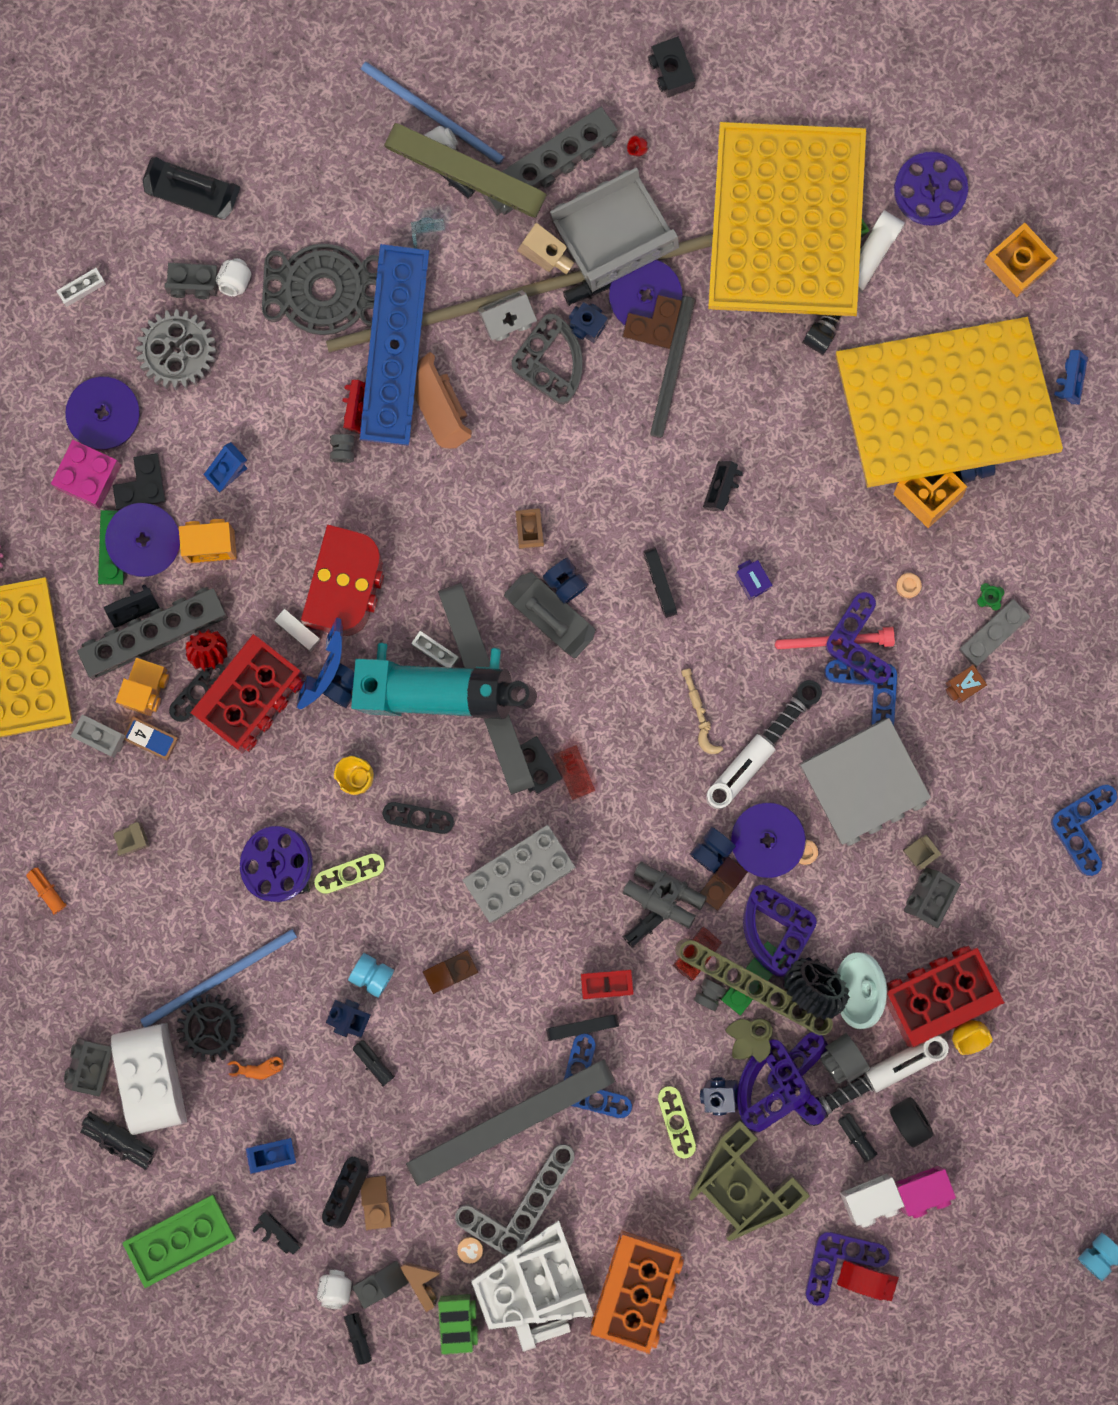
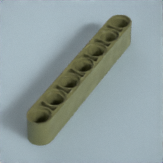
(465, 170)
(742, 983)

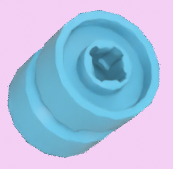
(371, 975)
(1100, 1257)

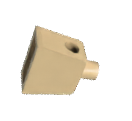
(540, 241)

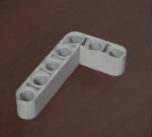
(524, 1208)

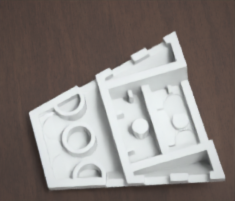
(533, 1284)

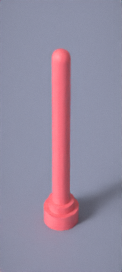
(883, 637)

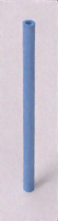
(432, 113)
(218, 978)

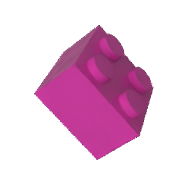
(86, 474)
(925, 1191)

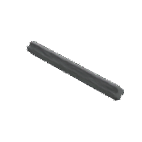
(672, 367)

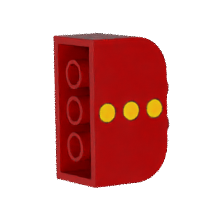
(344, 582)

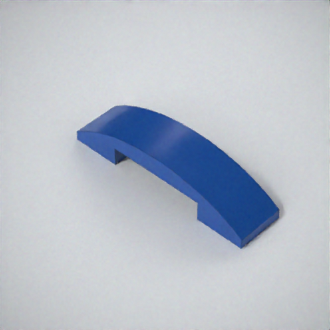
(315, 687)

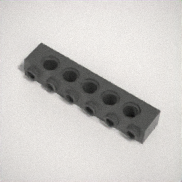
(595, 122)
(91, 650)

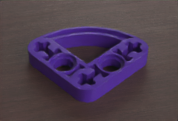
(794, 928)
(785, 1092)

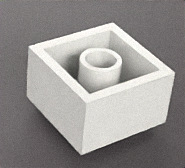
(872, 1200)

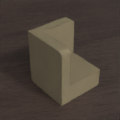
(131, 839)
(922, 852)

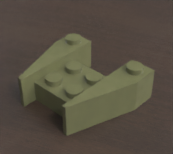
(739, 1190)

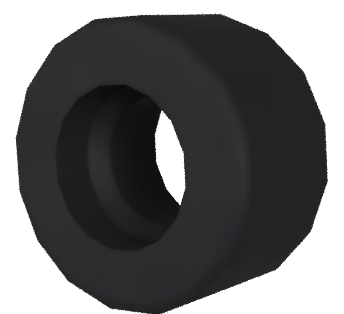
(911, 1122)

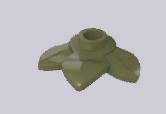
(747, 1040)

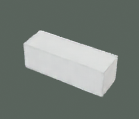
(81, 287)
(297, 630)
(434, 650)

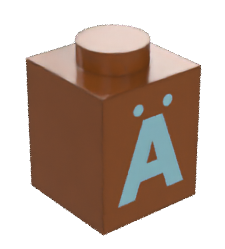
(965, 684)

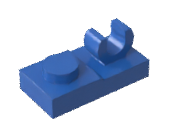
(1075, 368)

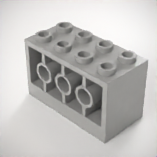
(519, 874)

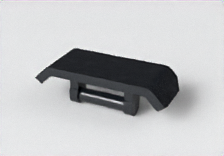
(189, 189)

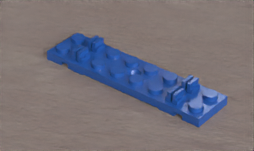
(393, 371)

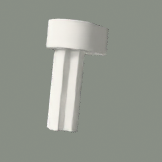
(529, 1337)

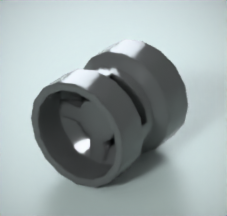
(342, 448)
(709, 995)

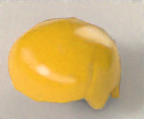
(354, 775)
(971, 1037)

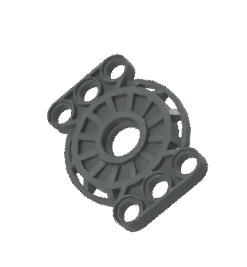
(298, 283)

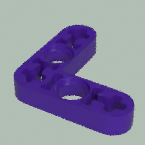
(848, 638)
(815, 1054)
(830, 1256)

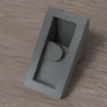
(380, 1284)

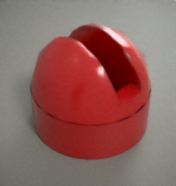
(636, 141)

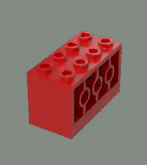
(237, 682)
(957, 1002)

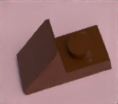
(723, 883)
(450, 972)

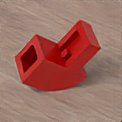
(867, 1281)

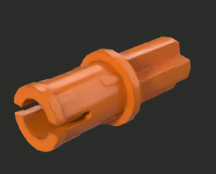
(46, 890)

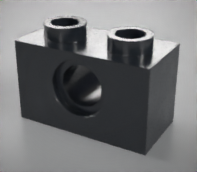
(671, 53)

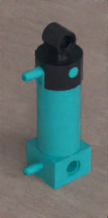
(395, 689)

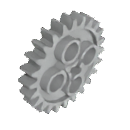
(161, 335)

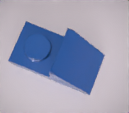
(226, 467)
(270, 1155)

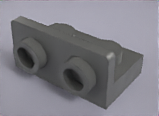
(191, 280)
(931, 897)
(87, 1067)

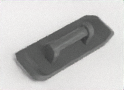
(550, 615)

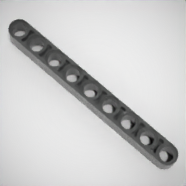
(474, 655)
(510, 1122)

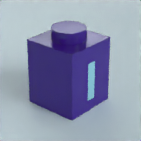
(753, 579)

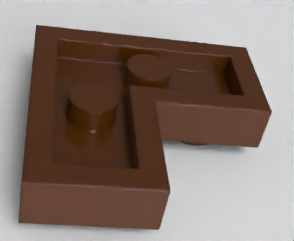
(654, 330)

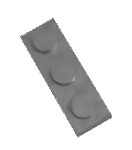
(994, 633)

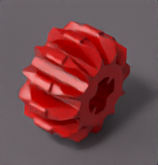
(206, 650)

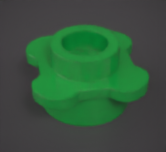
(996, 592)

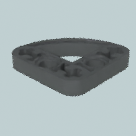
(536, 367)

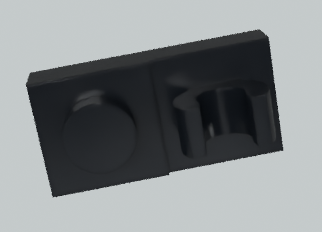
(721, 485)
(131, 607)
(286, 1242)

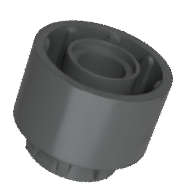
(844, 1060)

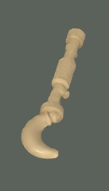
(705, 726)

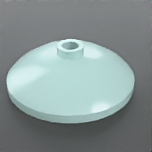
(866, 990)

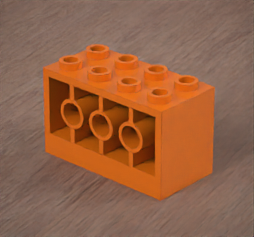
(618, 1294)

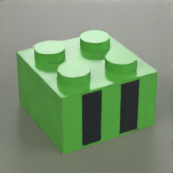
(456, 1323)

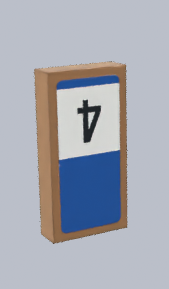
(150, 738)

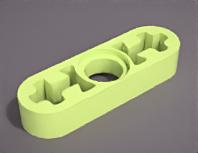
(334, 885)
(688, 1138)

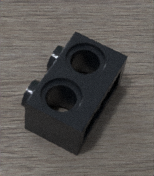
(541, 763)

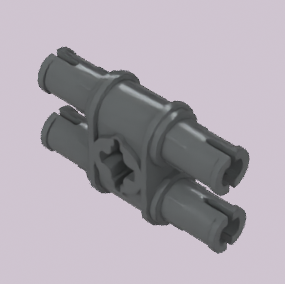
(665, 906)

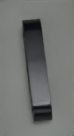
(659, 579)
(187, 692)
(401, 808)
(582, 1027)
(332, 1207)

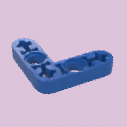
(891, 681)
(1076, 820)
(616, 1097)

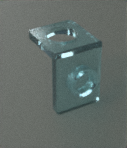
(426, 225)

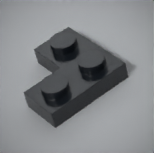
(148, 486)

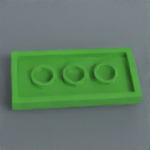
(179, 1241)

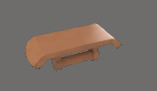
(440, 405)

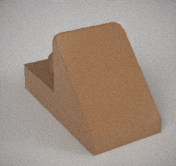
(529, 528)
(376, 1203)
(417, 1276)

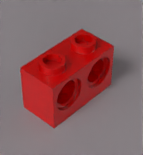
(606, 984)

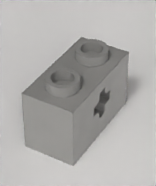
(494, 315)

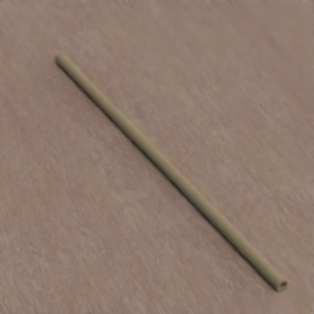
(530, 289)

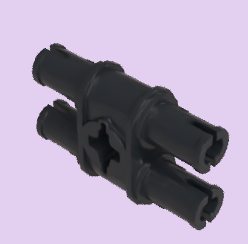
(117, 1140)

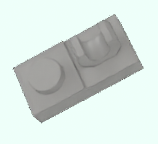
(98, 736)

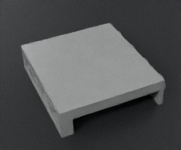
(613, 229)
(865, 781)

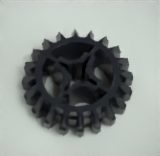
(816, 988)
(218, 1037)

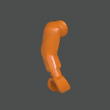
(262, 1071)

